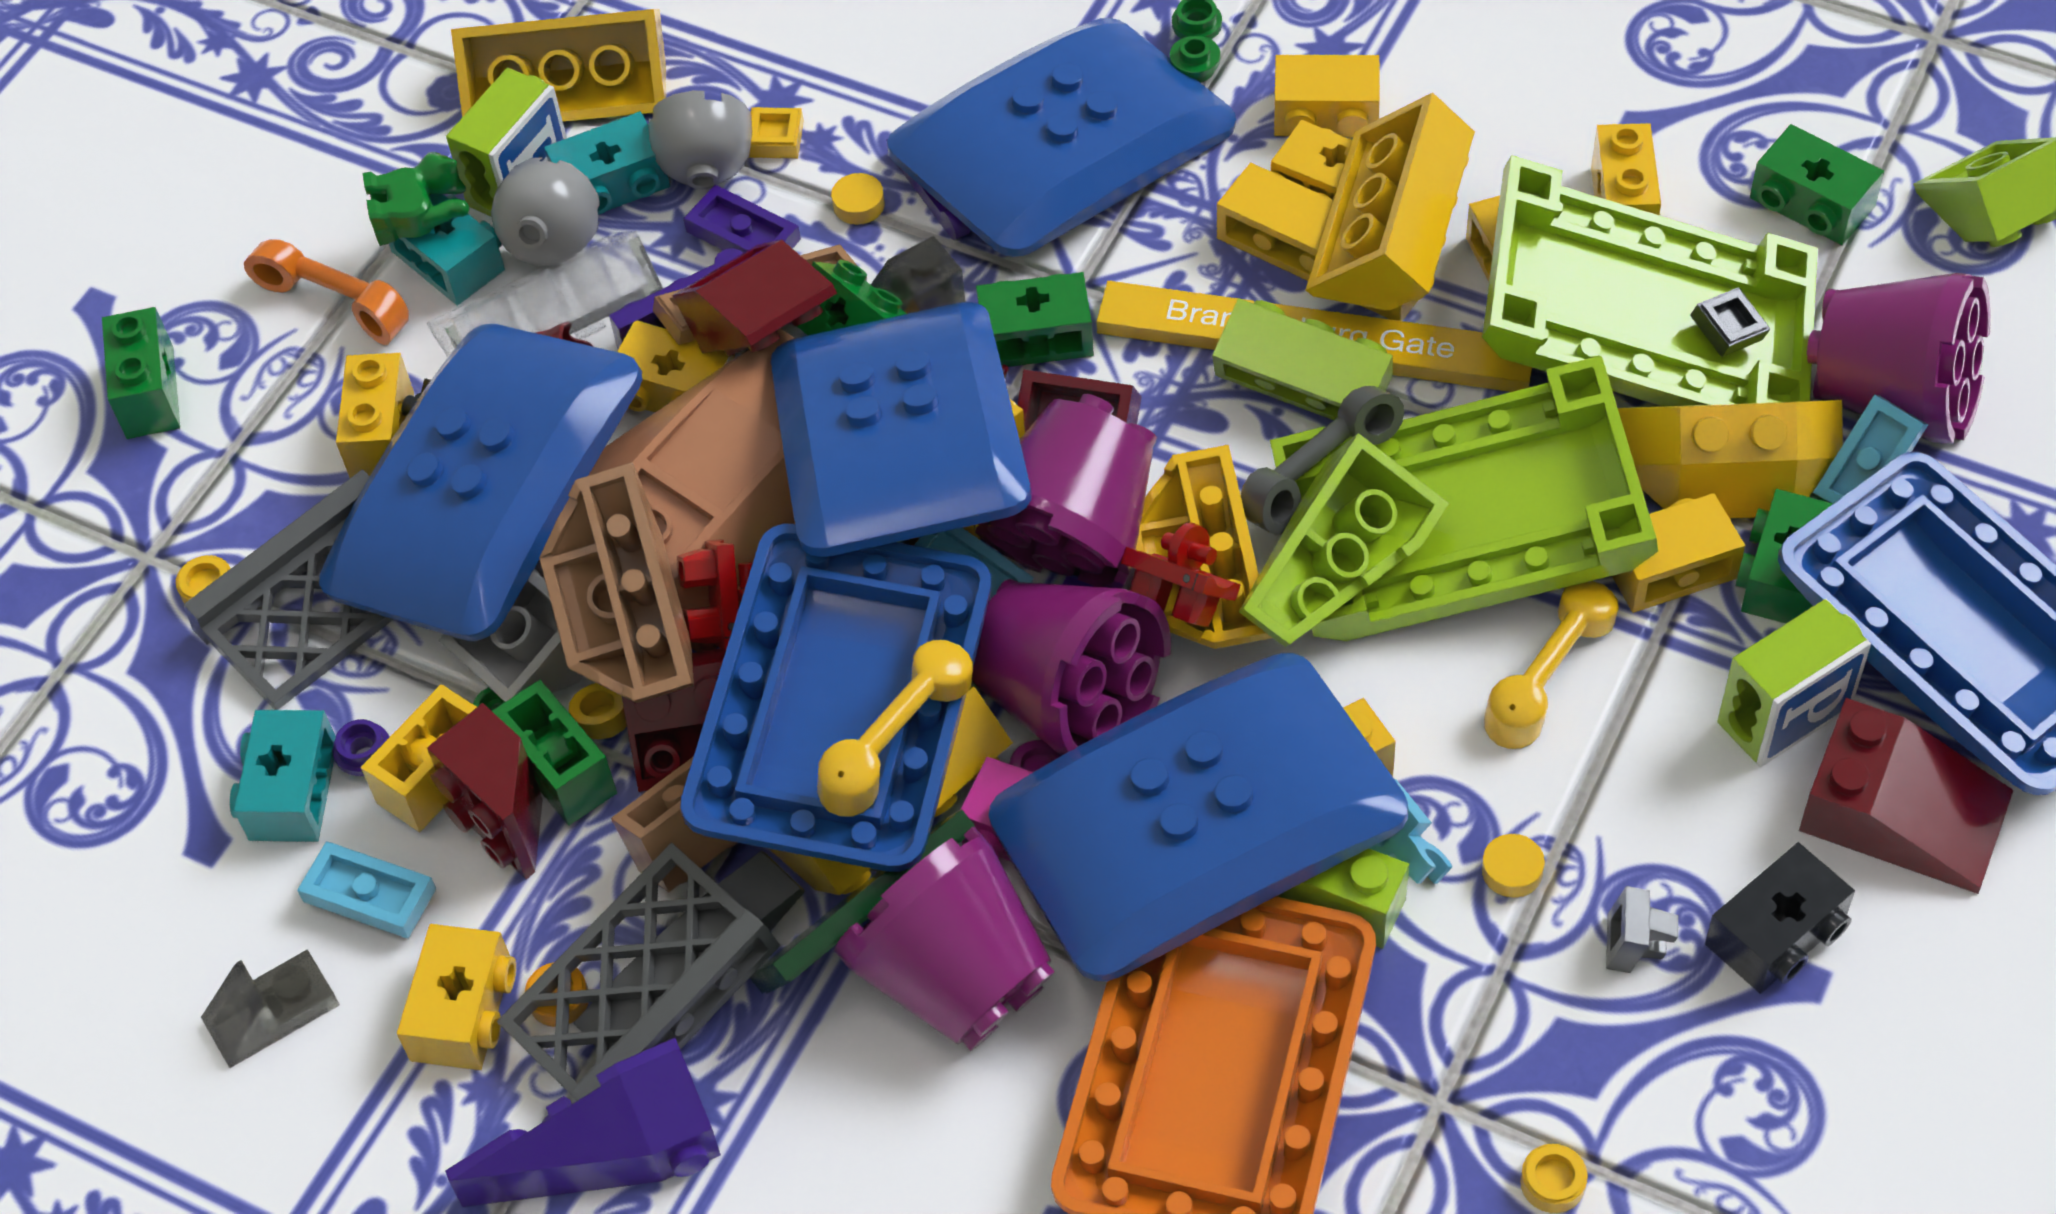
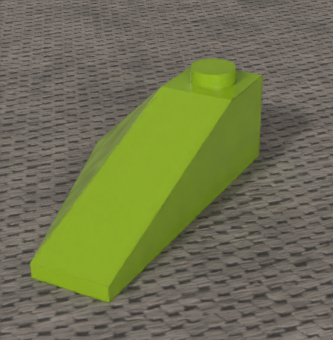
(1343, 536)

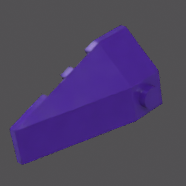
(627, 1132)

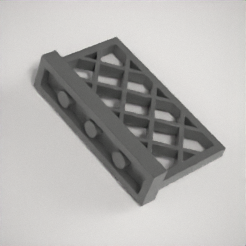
(266, 572)
(681, 1005)

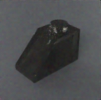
(922, 277)

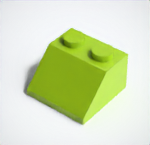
(1996, 190)

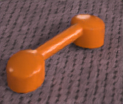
(376, 306)

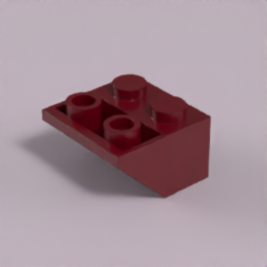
(752, 299)
(668, 727)
(490, 788)

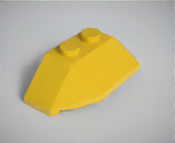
(1733, 450)
(1205, 491)

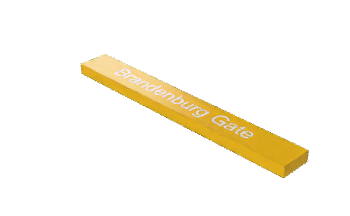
(1416, 348)

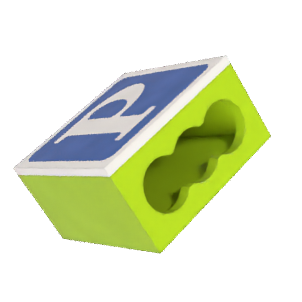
(501, 131)
(1793, 681)

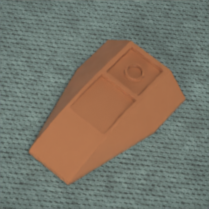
(712, 465)

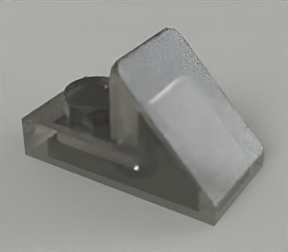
(259, 1012)

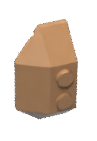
(616, 589)

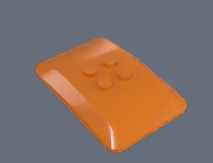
(1220, 1070)

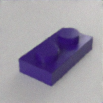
(737, 223)

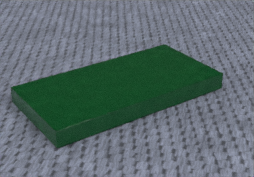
(852, 909)

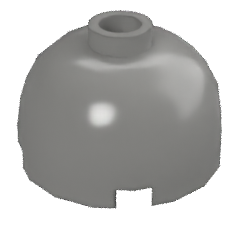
(700, 138)
(545, 212)

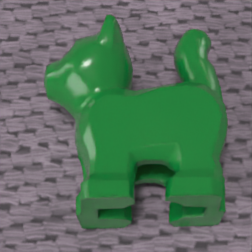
(402, 201)

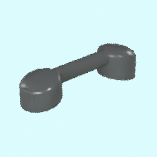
(1273, 495)

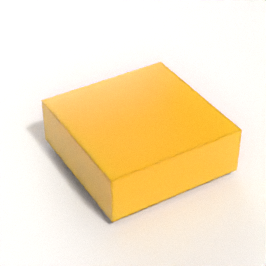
(776, 132)

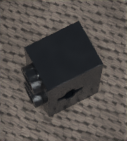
(1781, 919)

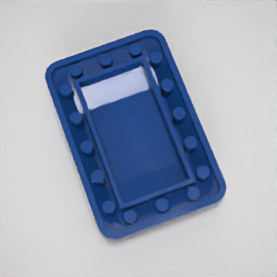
(1059, 135)
(897, 430)
(478, 480)
(1950, 609)
(816, 664)
(1195, 814)

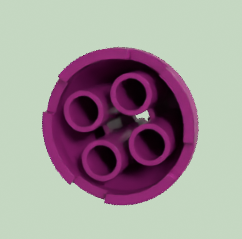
(1908, 344)
(1086, 493)
(1070, 658)
(951, 943)

